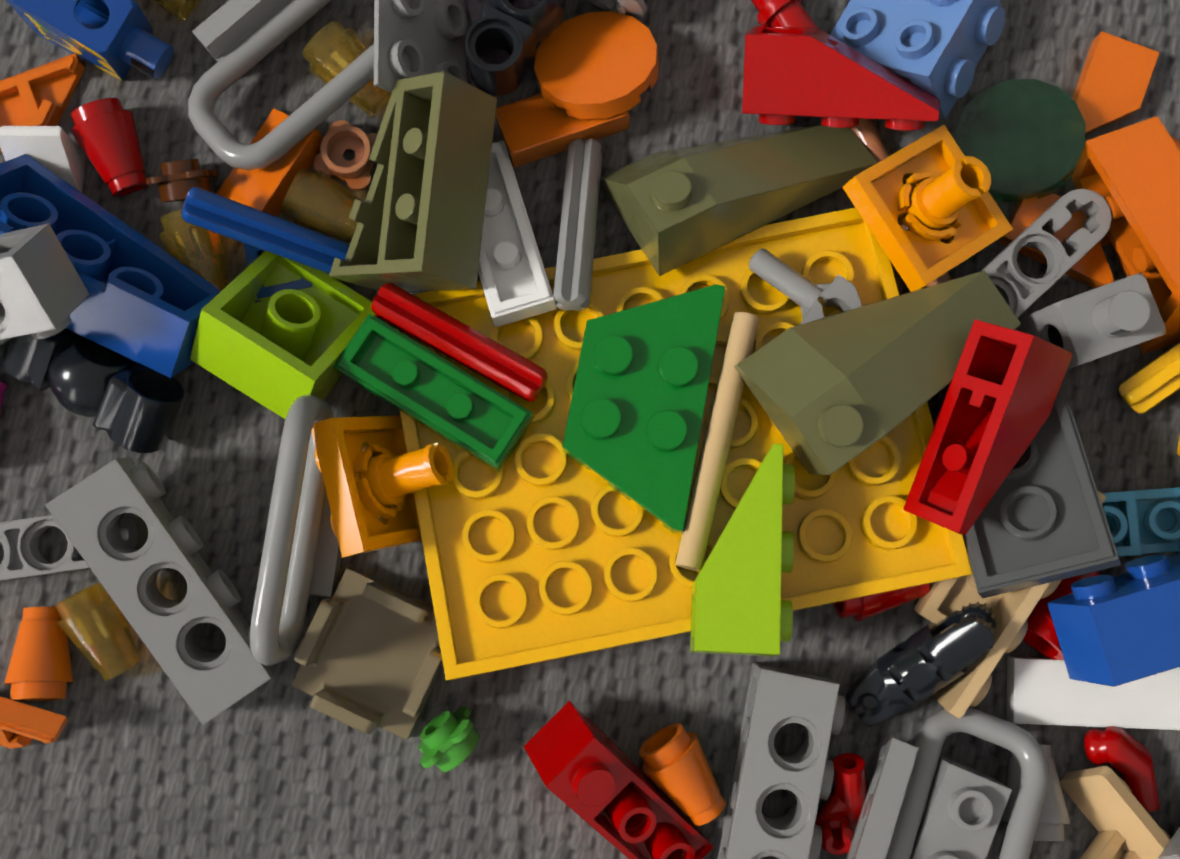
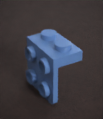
(924, 40)

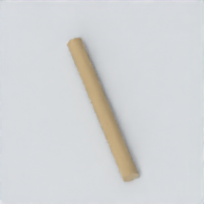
(716, 444)

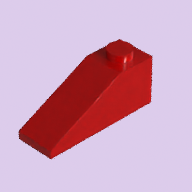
(985, 423)

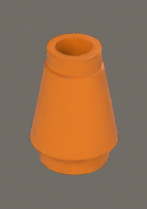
(40, 658)
(682, 772)

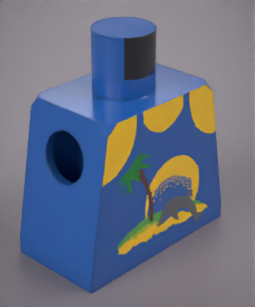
(101, 32)

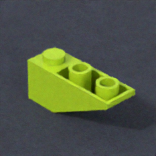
(739, 586)

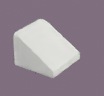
(47, 146)

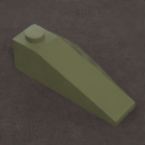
(716, 192)
(867, 369)

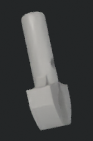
(801, 290)

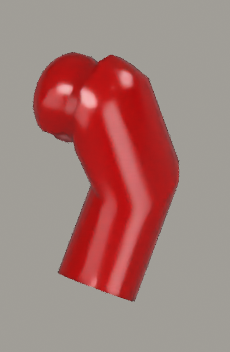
(1128, 758)
(843, 807)

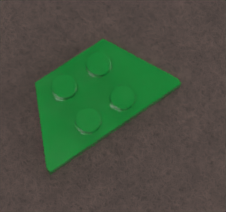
(645, 398)

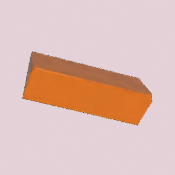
(538, 130)
(268, 186)

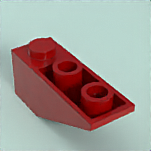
(817, 75)
(610, 790)

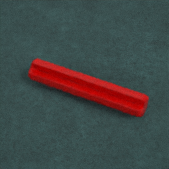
(459, 342)

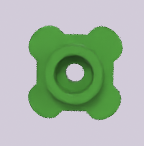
(448, 740)

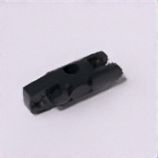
(922, 664)

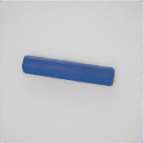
(261, 230)

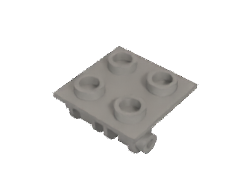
(418, 39)

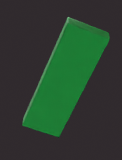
(434, 392)

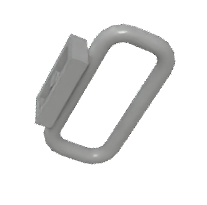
(240, 38)
(299, 543)
(905, 776)

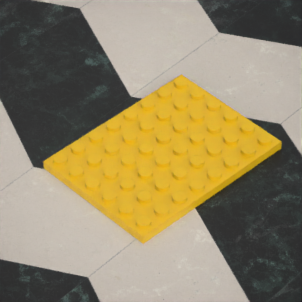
(567, 566)

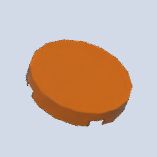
(597, 64)

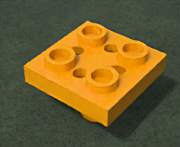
(941, 200)
(374, 480)

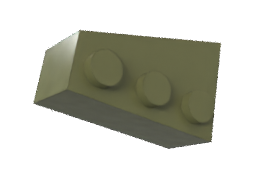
(427, 190)

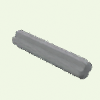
(578, 225)

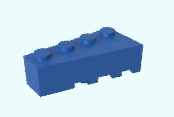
(139, 294)
(1121, 624)

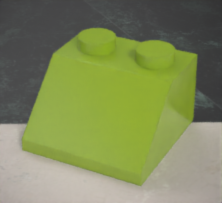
(287, 340)

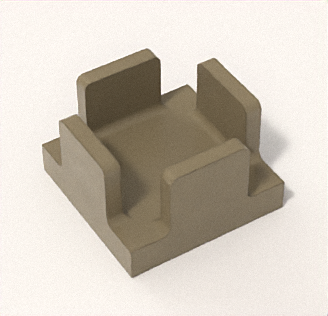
(370, 656)

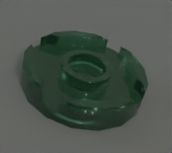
(1025, 137)

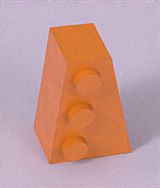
(1141, 183)

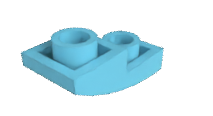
(1144, 520)

